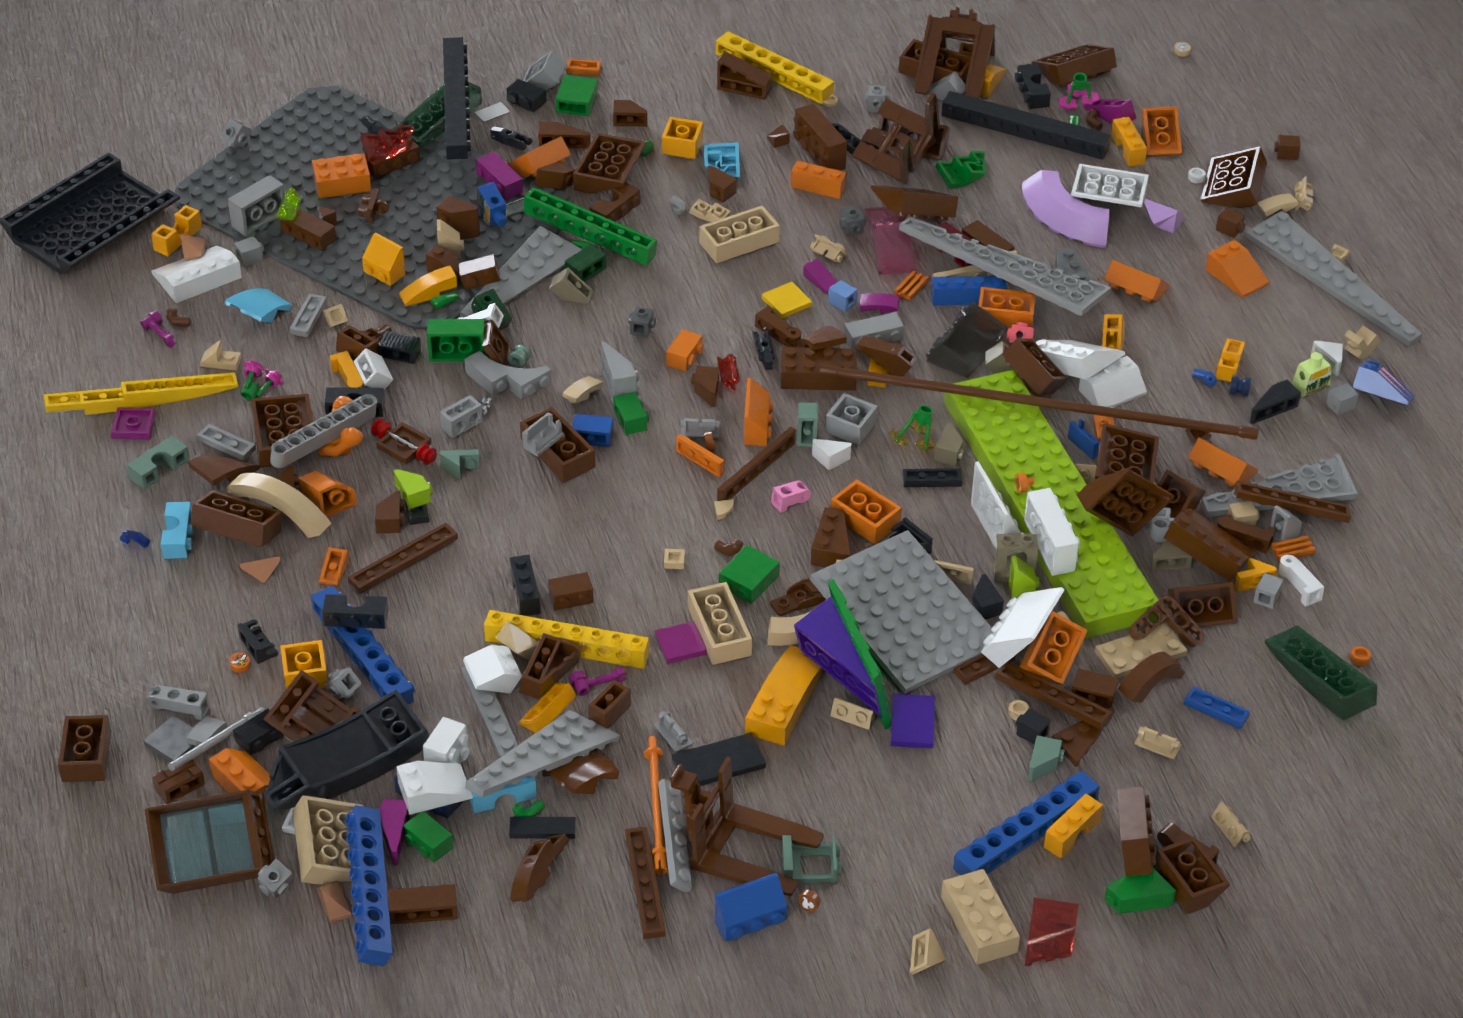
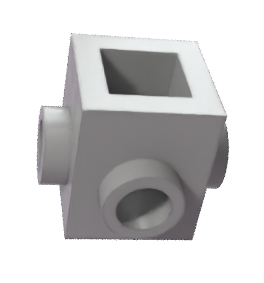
(875, 97)
(236, 133)
(342, 683)
(274, 879)

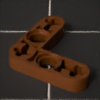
(1164, 614)

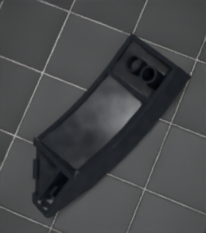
(346, 753)

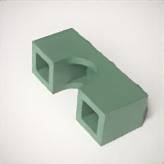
(168, 453)

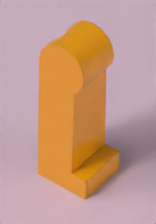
(345, 366)

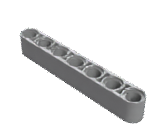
(322, 431)

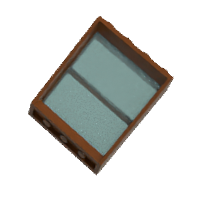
(209, 841)

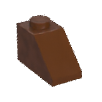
(629, 114)
(554, 176)
(721, 184)
(441, 257)
(706, 383)

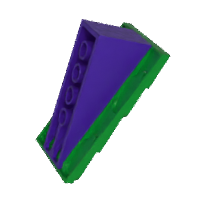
(834, 643)

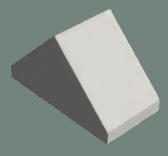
(1331, 353)
(831, 453)

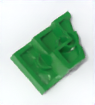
(962, 169)

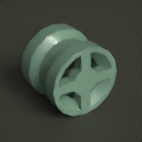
(519, 356)

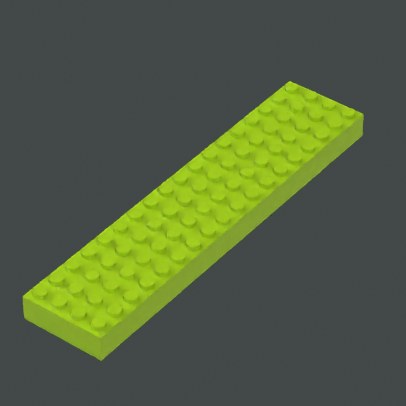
(1015, 438)

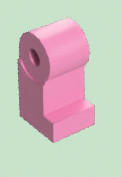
(789, 495)

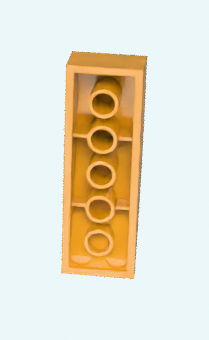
(782, 697)

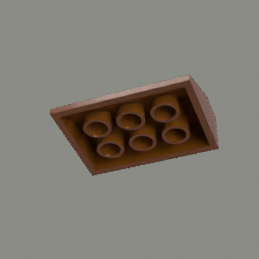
(1082, 59)
(606, 163)
(1235, 179)
(917, 202)
(277, 418)
(1126, 449)
(1124, 500)
(1209, 544)

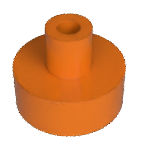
(1022, 482)

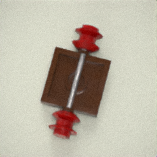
(403, 442)

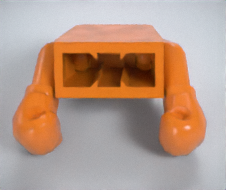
(349, 436)

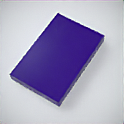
(912, 721)

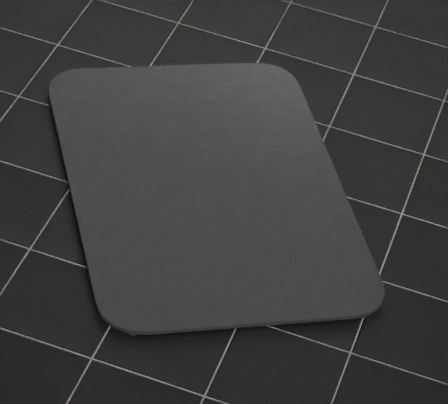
(328, 125)

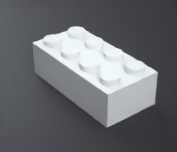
(1053, 531)

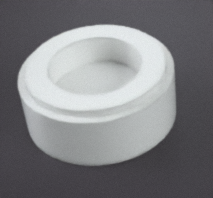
(1196, 175)

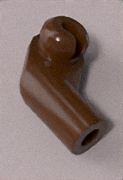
(1091, 119)
(175, 320)
(729, 549)

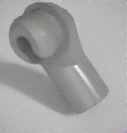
(680, 205)

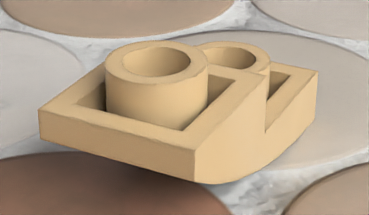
(1278, 202)
(707, 212)
(580, 389)

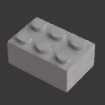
(256, 205)

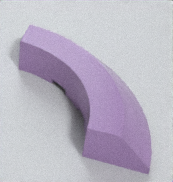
(1064, 212)

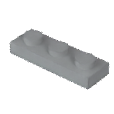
(308, 315)
(226, 442)

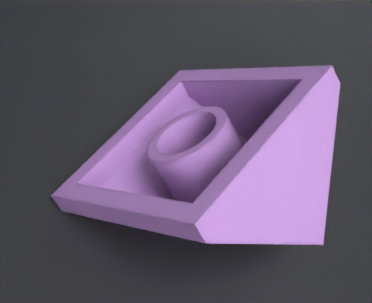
(1163, 216)

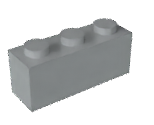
(882, 327)

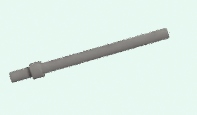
(211, 742)

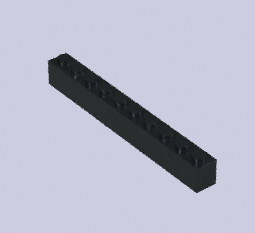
(456, 98)
(1026, 125)

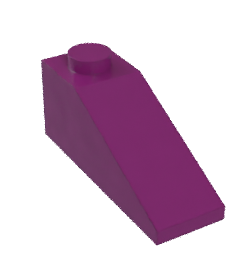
(1113, 109)
(393, 817)

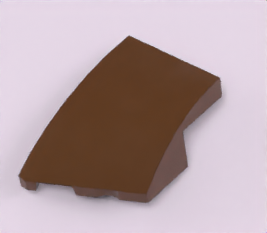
(822, 338)
(217, 468)
(583, 773)

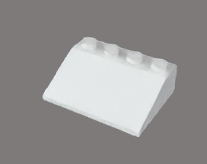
(1110, 185)
(198, 275)
(1079, 358)
(990, 507)
(1019, 624)

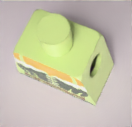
(1312, 375)

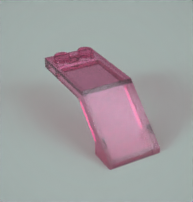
(891, 245)

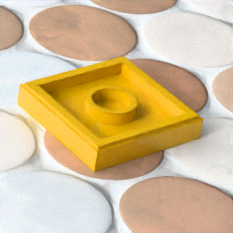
(786, 300)

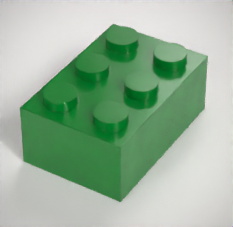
(454, 339)

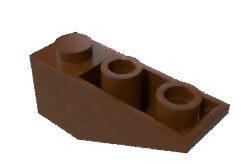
(890, 356)

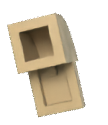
(1362, 342)

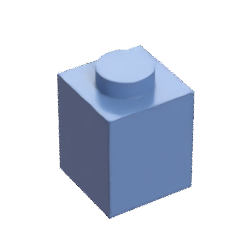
(842, 295)

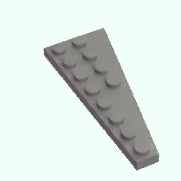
(529, 266)
(1322, 480)
(547, 749)

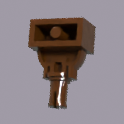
(356, 341)

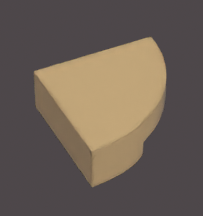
(1340, 253)
(723, 508)

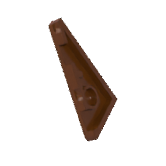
(1078, 739)

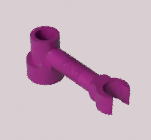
(152, 321)
(582, 683)

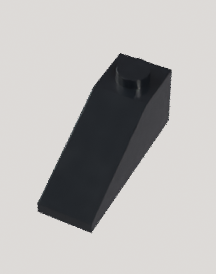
(1278, 399)

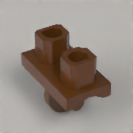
(372, 205)

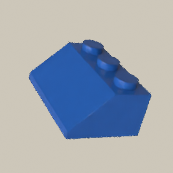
(750, 907)

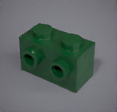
(587, 262)
(487, 298)

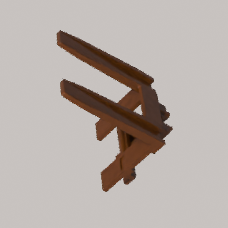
(958, 27)
(896, 151)
(711, 833)

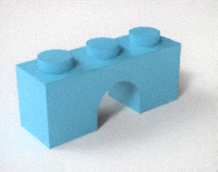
(176, 538)
(522, 791)

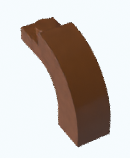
(1148, 674)

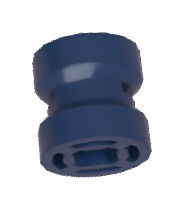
(1240, 385)

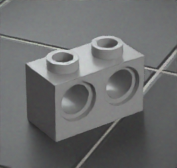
(461, 416)

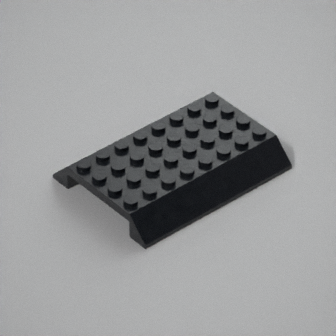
(83, 214)

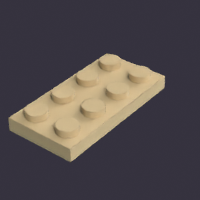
(1125, 653)

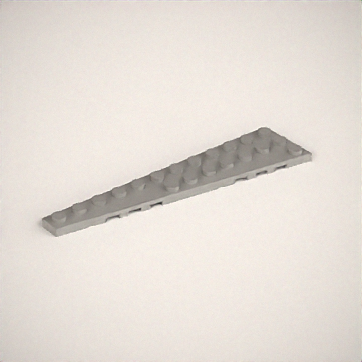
(1305, 255)
(1021, 271)

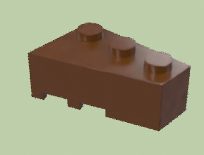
(742, 77)
(830, 539)
(548, 665)

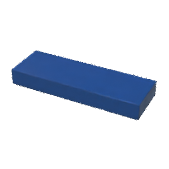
(1216, 707)

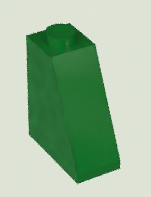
(1139, 893)

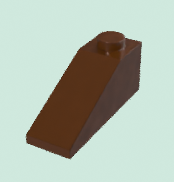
(572, 136)

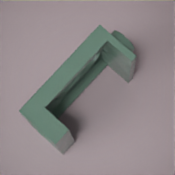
(791, 861)

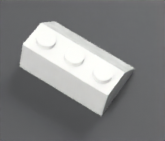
(1114, 384)

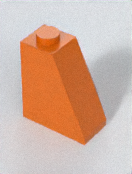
(327, 493)

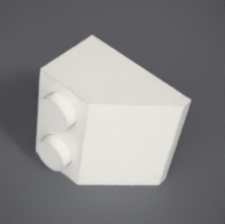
(493, 669)

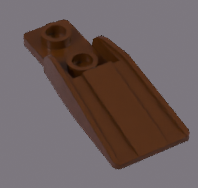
(798, 597)

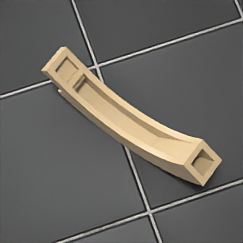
(283, 497)
(782, 630)

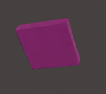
(133, 423)
(680, 642)

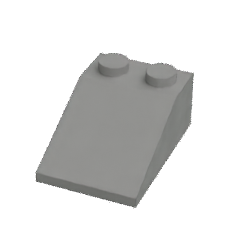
(618, 372)

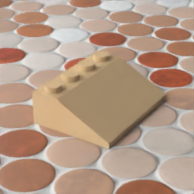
(322, 840)

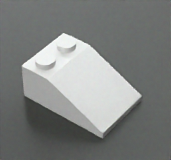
(431, 785)

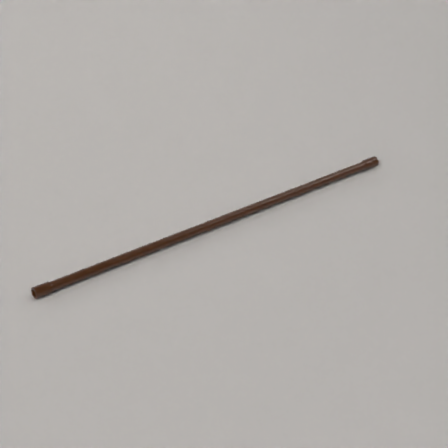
(1242, 431)

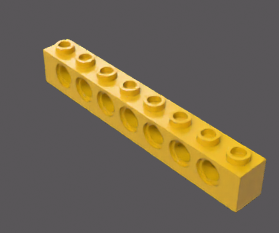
(782, 69)
(596, 643)

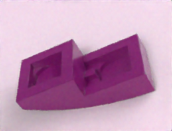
(884, 302)

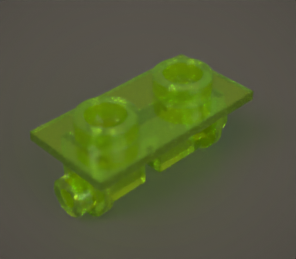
(288, 205)

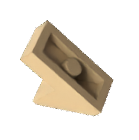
(217, 358)

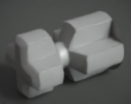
(486, 403)

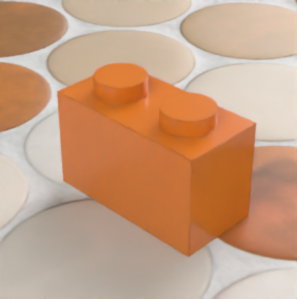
(684, 350)

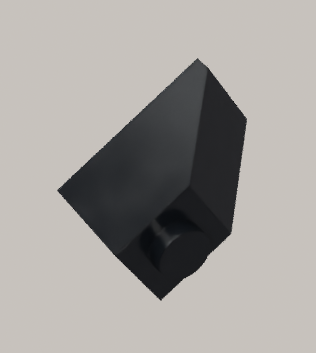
(987, 599)

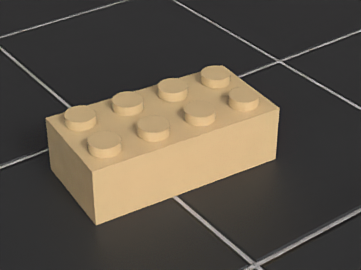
(739, 234)
(719, 623)
(980, 916)

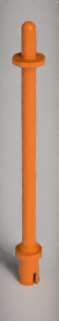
(659, 854)

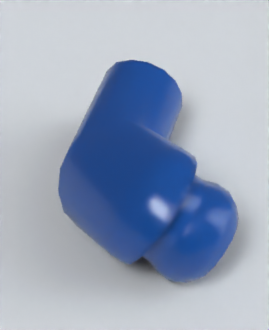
(1206, 376)

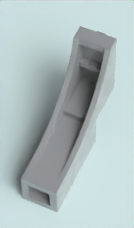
(498, 377)

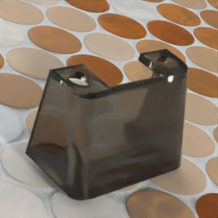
(965, 344)

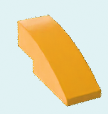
(429, 286)
(1230, 359)

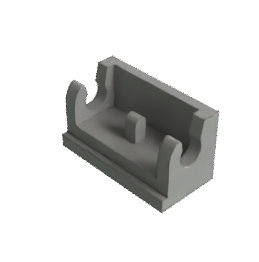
(542, 435)

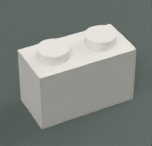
(373, 370)

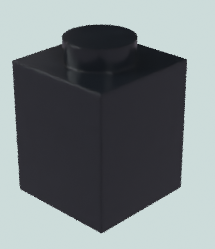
(1032, 725)

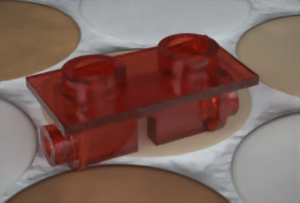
(728, 371)

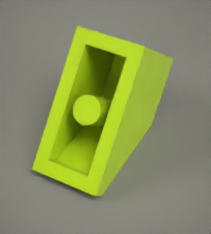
(413, 488)
(1021, 577)

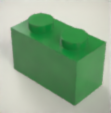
(630, 413)
(428, 836)

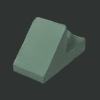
(455, 460)

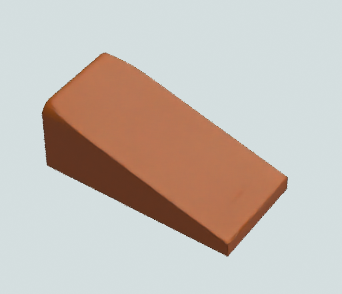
(334, 566)

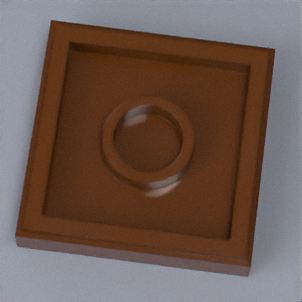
(495, 343)

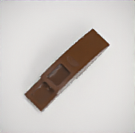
(534, 867)

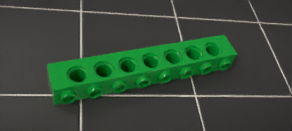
(590, 226)

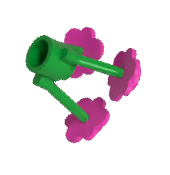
(1077, 89)

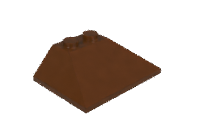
(306, 709)

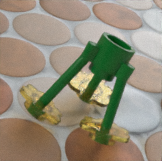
(921, 423)

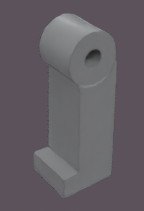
(179, 700)

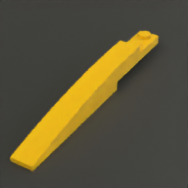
(140, 393)

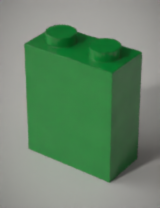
(576, 95)
(750, 573)

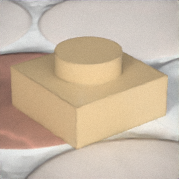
(335, 315)
(674, 558)

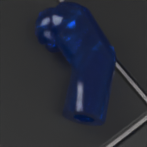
(127, 535)

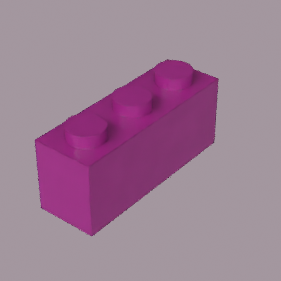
(495, 170)

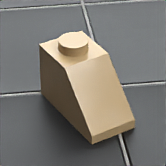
(449, 238)

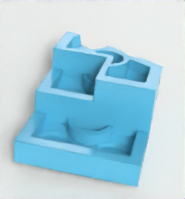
(723, 157)
(258, 304)

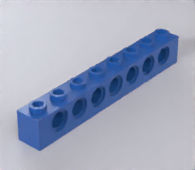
(367, 654)
(1023, 828)
(368, 886)

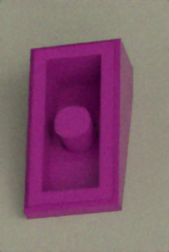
(819, 275)

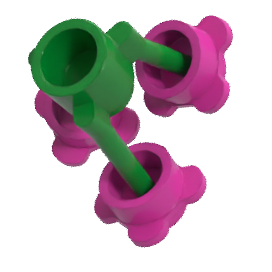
(253, 370)

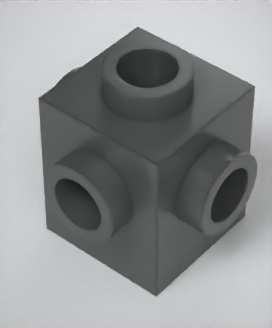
(852, 220)
(641, 321)

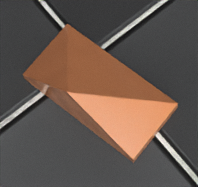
(193, 246)
(261, 568)
(334, 901)

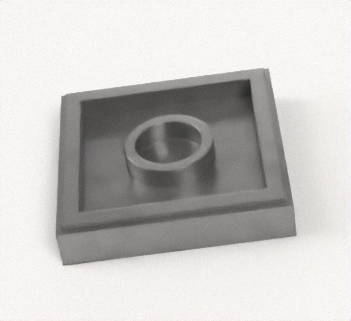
(170, 739)

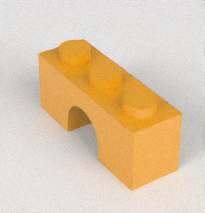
(1126, 134)
(168, 239)
(1081, 816)

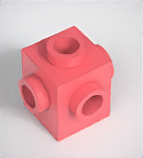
(1012, 333)

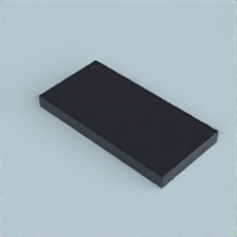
(708, 759)

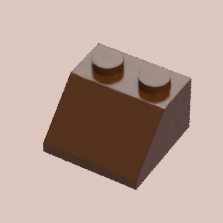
(460, 216)
(1186, 493)

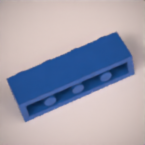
(962, 289)

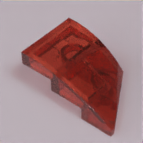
(386, 143)
(1051, 930)

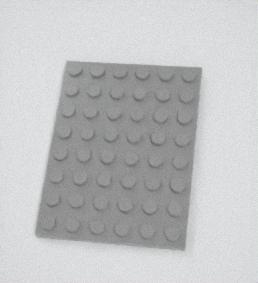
(907, 610)

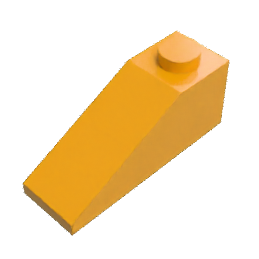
(992, 78)
(1113, 331)

